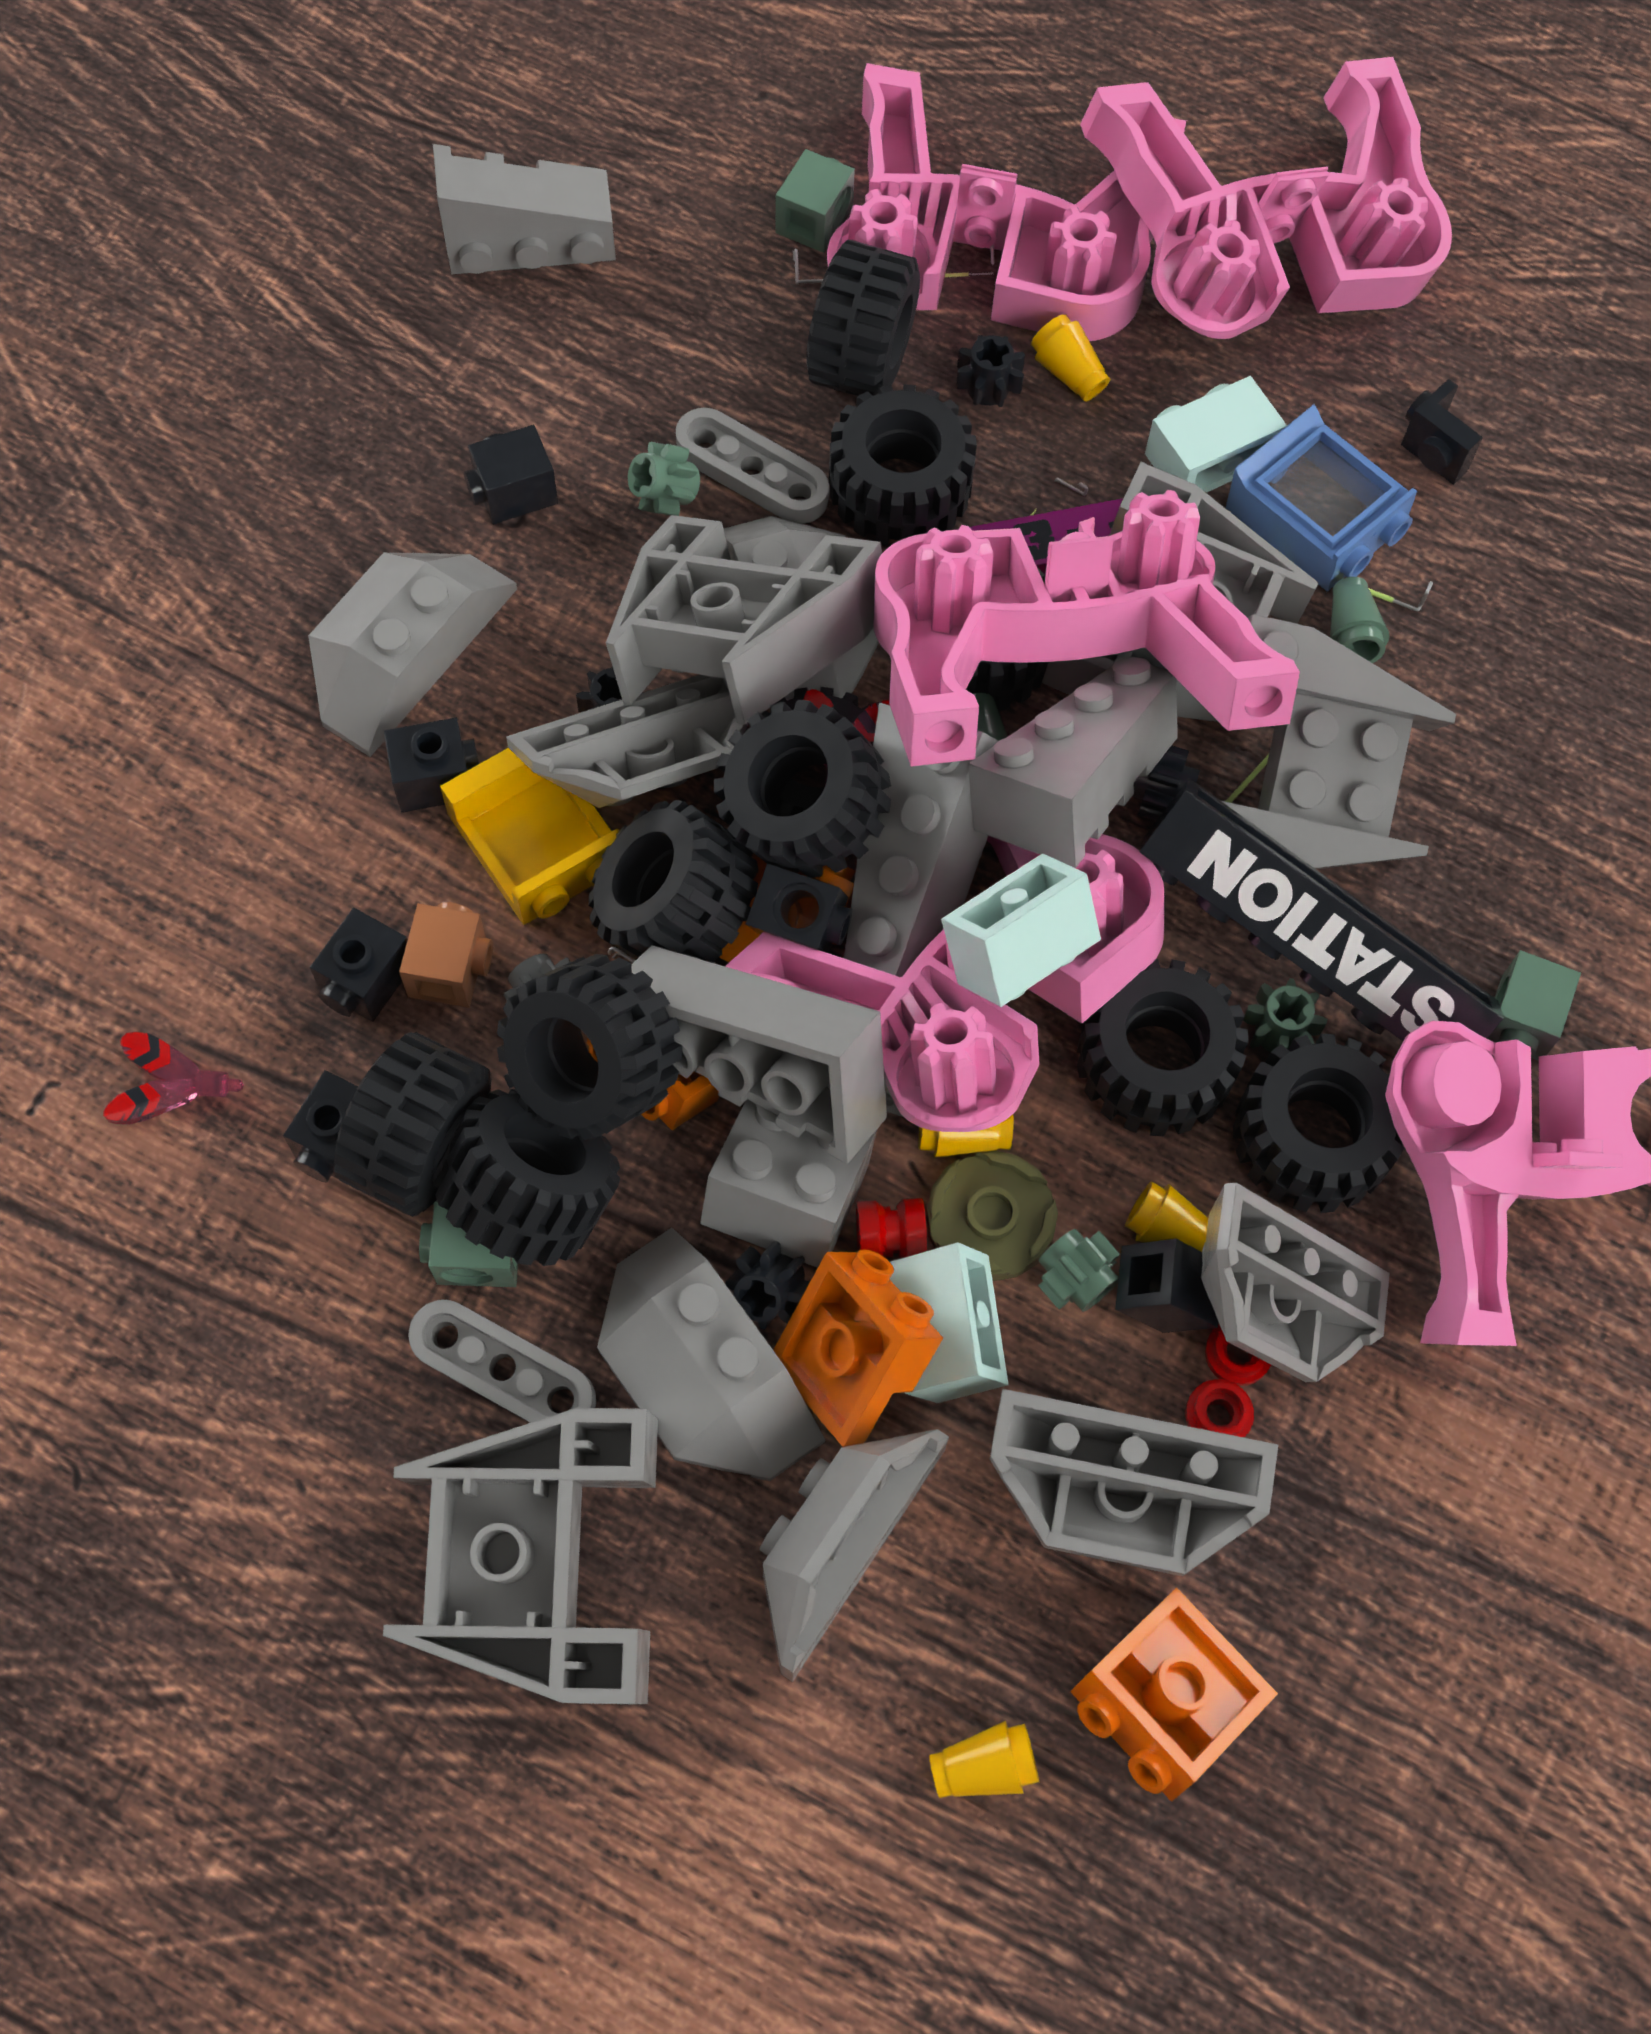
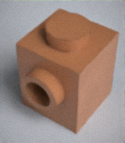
(445, 954)

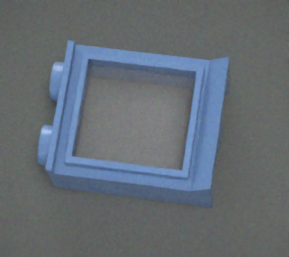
(1319, 500)

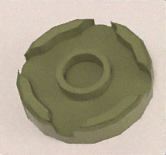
(996, 1208)

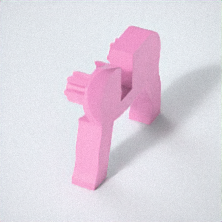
(1357, 234)
(1055, 253)
(980, 598)
(952, 1053)

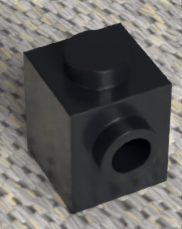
(511, 474)
(426, 758)
(359, 966)
(317, 1124)
(1164, 1286)

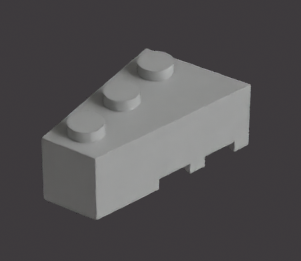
(521, 214)

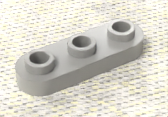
(741, 449)
(481, 1347)

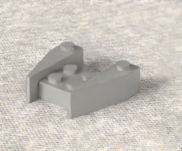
(1246, 573)
(739, 619)
(1341, 756)
(509, 1554)

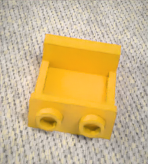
(527, 833)

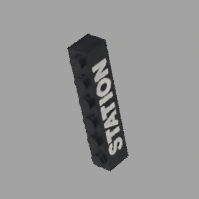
(1309, 920)

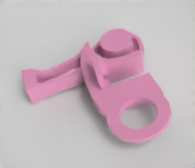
(1469, 1134)

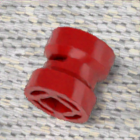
(891, 1230)

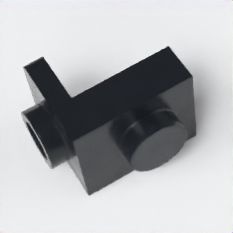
(1438, 436)

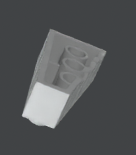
(1076, 761)
(919, 861)
(777, 1046)

